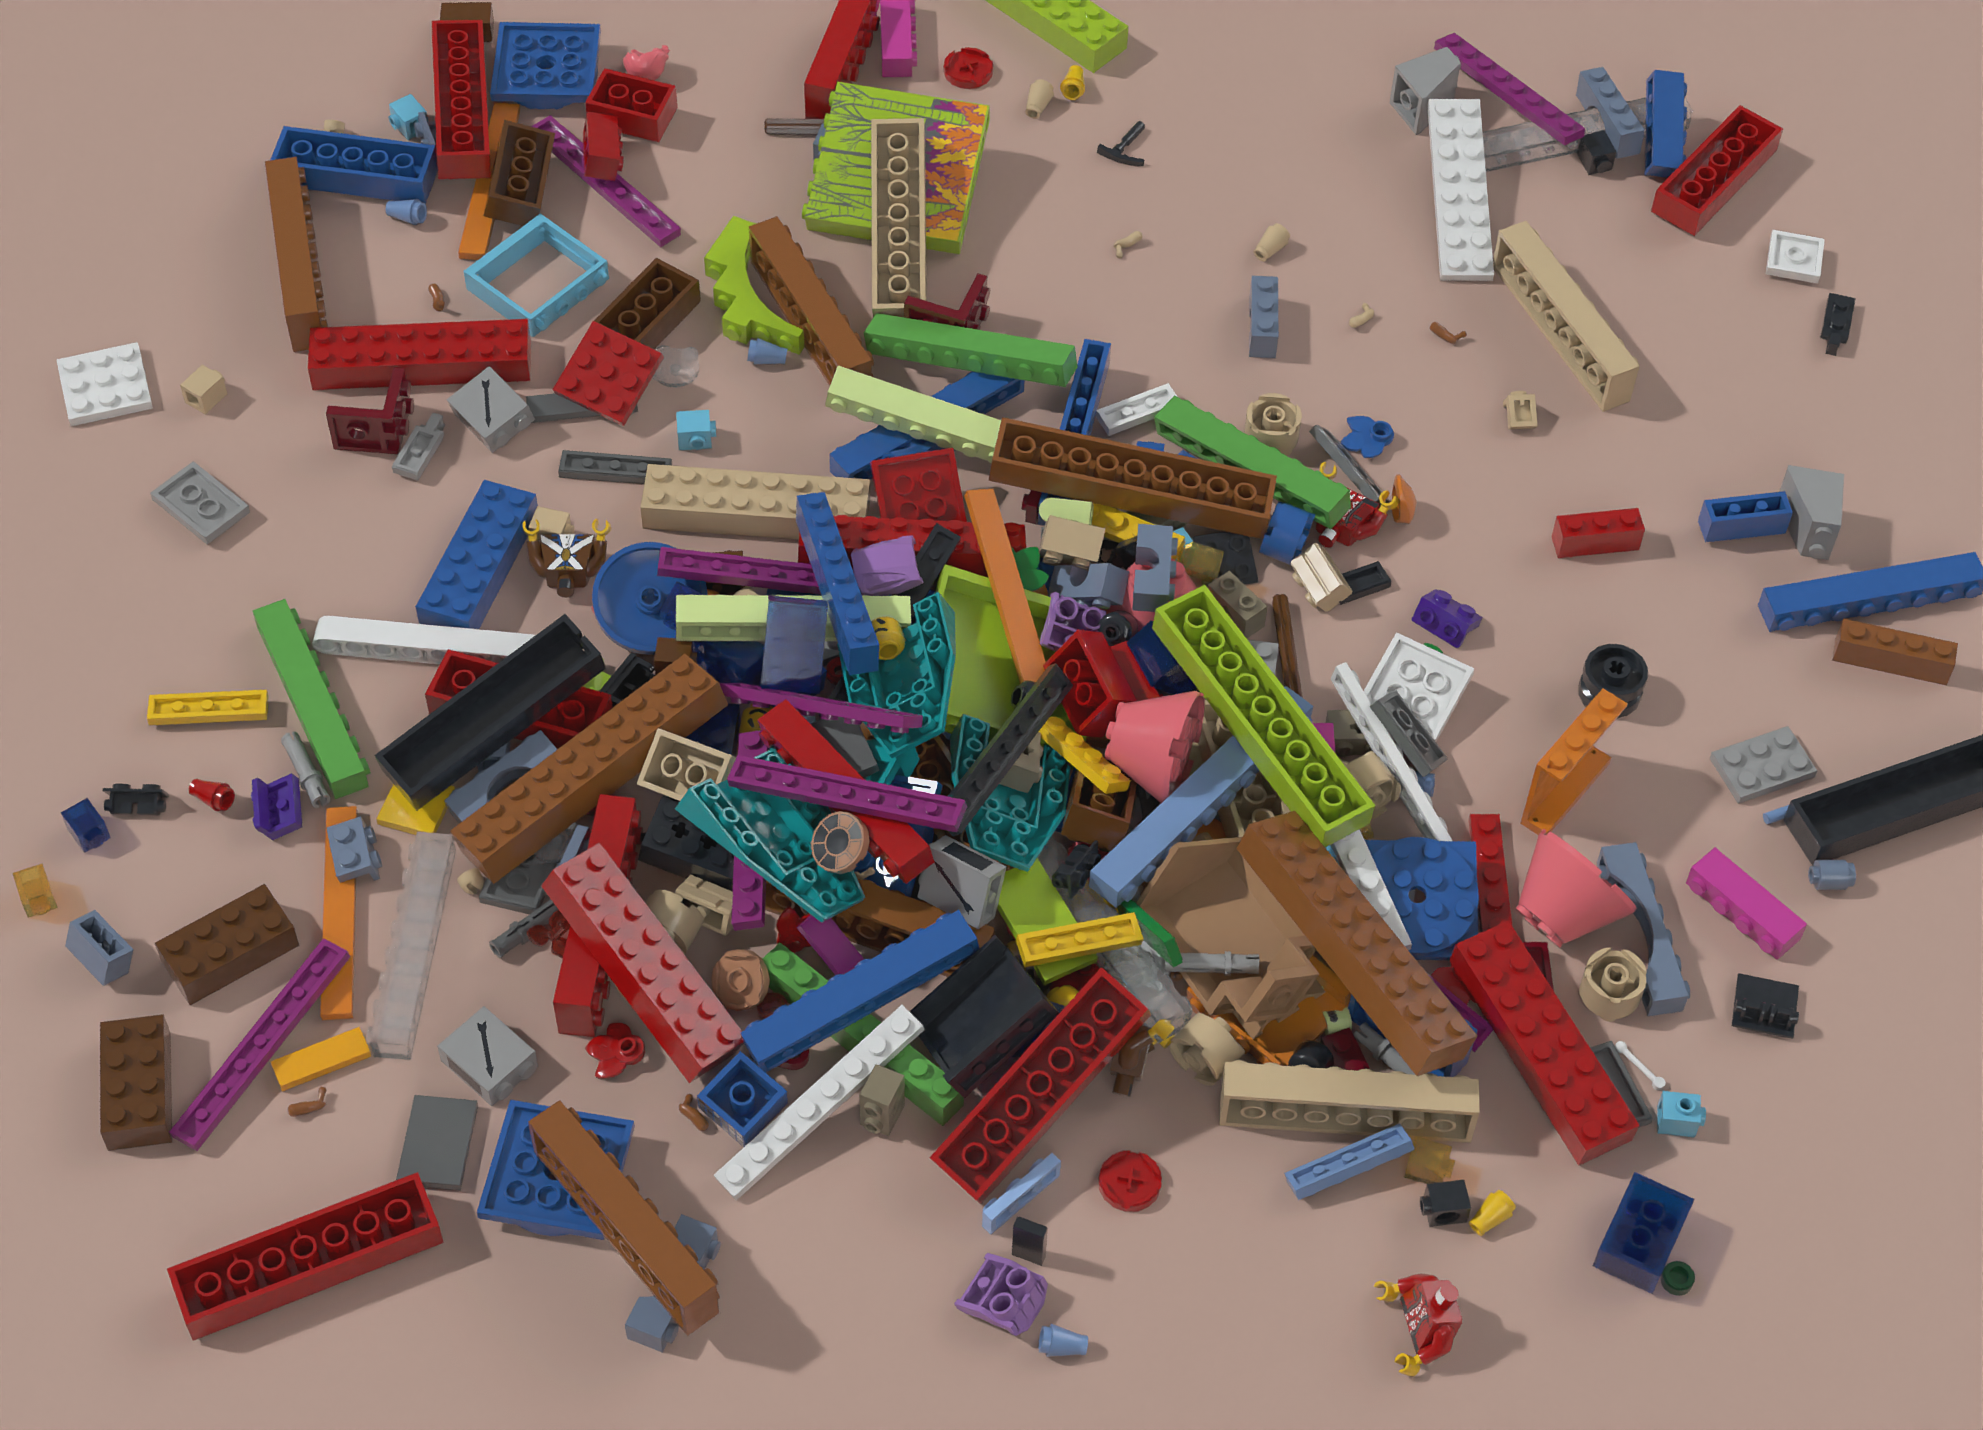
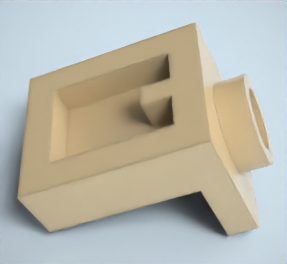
(1521, 410)

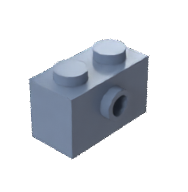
(99, 947)

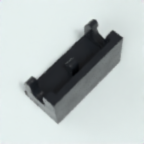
(628, 678)

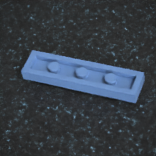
(1349, 1161)

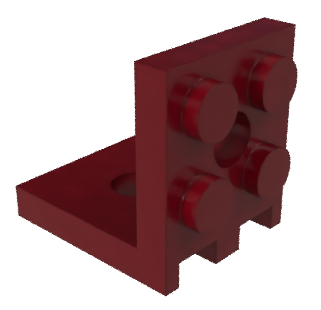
(970, 314)
(380, 429)

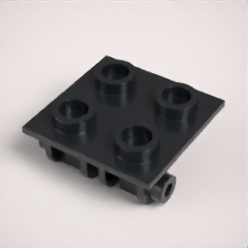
(1237, 555)
(1765, 1006)

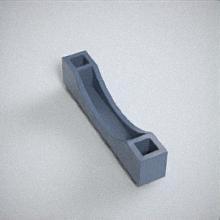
(1664, 987)

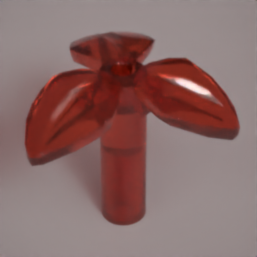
(540, 935)

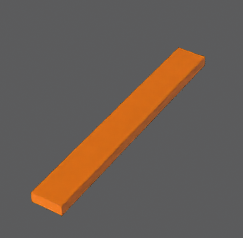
(477, 227)
(1006, 584)
(339, 925)

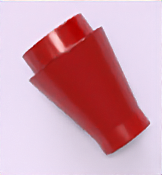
(214, 794)

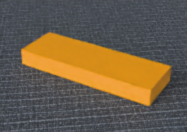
(320, 1058)

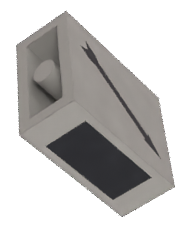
(491, 409)
(962, 881)
(488, 1056)

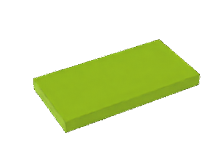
(1033, 904)

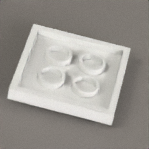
(104, 384)
(1423, 678)

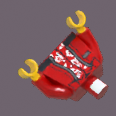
(1360, 521)
(1430, 1314)

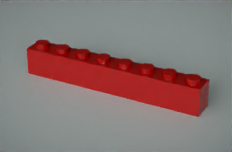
(802, 746)

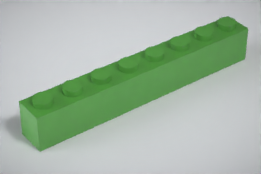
(971, 349)
(1225, 444)
(311, 699)
(923, 1079)

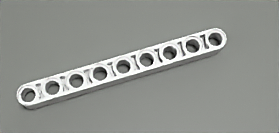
(410, 641)

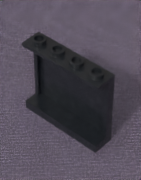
(982, 1016)

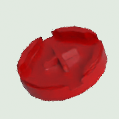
(968, 68)
(1130, 1181)

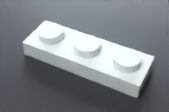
(1134, 409)

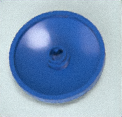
(630, 597)

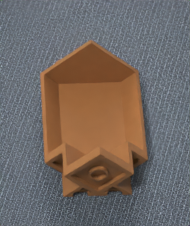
(1218, 905)

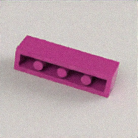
(897, 37)
(1746, 903)

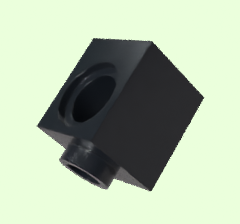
(1446, 1203)

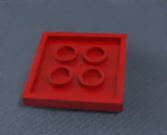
(608, 373)
(919, 486)

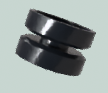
(1617, 671)

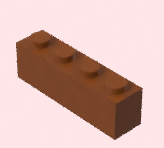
(1895, 651)

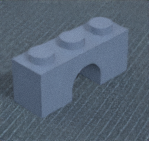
(1264, 317)
(1154, 549)
(1098, 587)

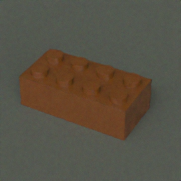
(519, 173)
(652, 304)
(1097, 815)
(227, 944)
(135, 1082)

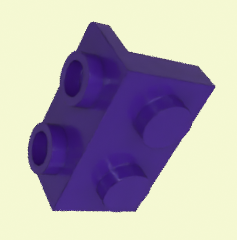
(1446, 617)
(277, 806)

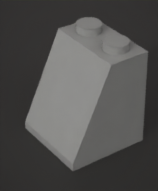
(1420, 80)
(1816, 509)

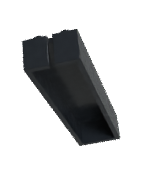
(490, 712)
(1889, 802)

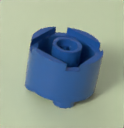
(1286, 533)

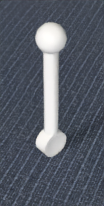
(1658, 1083)

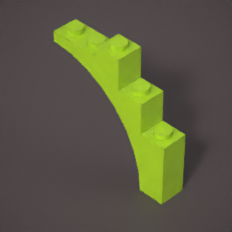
(746, 313)

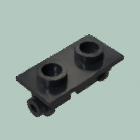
(123, 797)
(1077, 868)

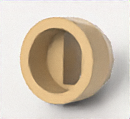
(334, 126)
(471, 880)

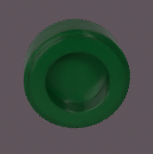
(1677, 1278)

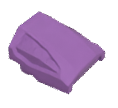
(886, 567)
(1065, 619)
(1004, 1294)

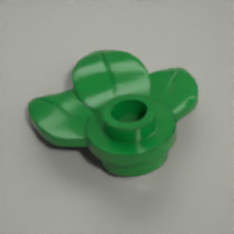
(1027, 564)

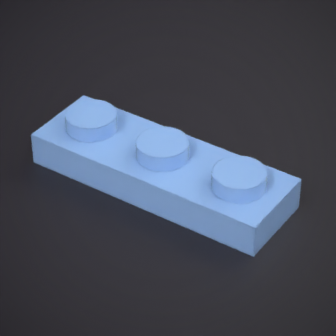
(1020, 1193)

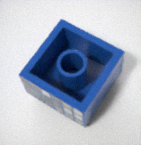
(742, 1099)

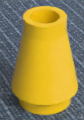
(1073, 83)
(1493, 1211)

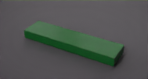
(1153, 933)

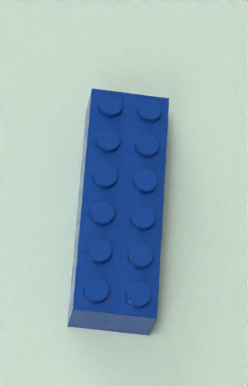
(360, 164)
(477, 558)

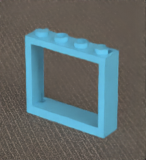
(515, 248)

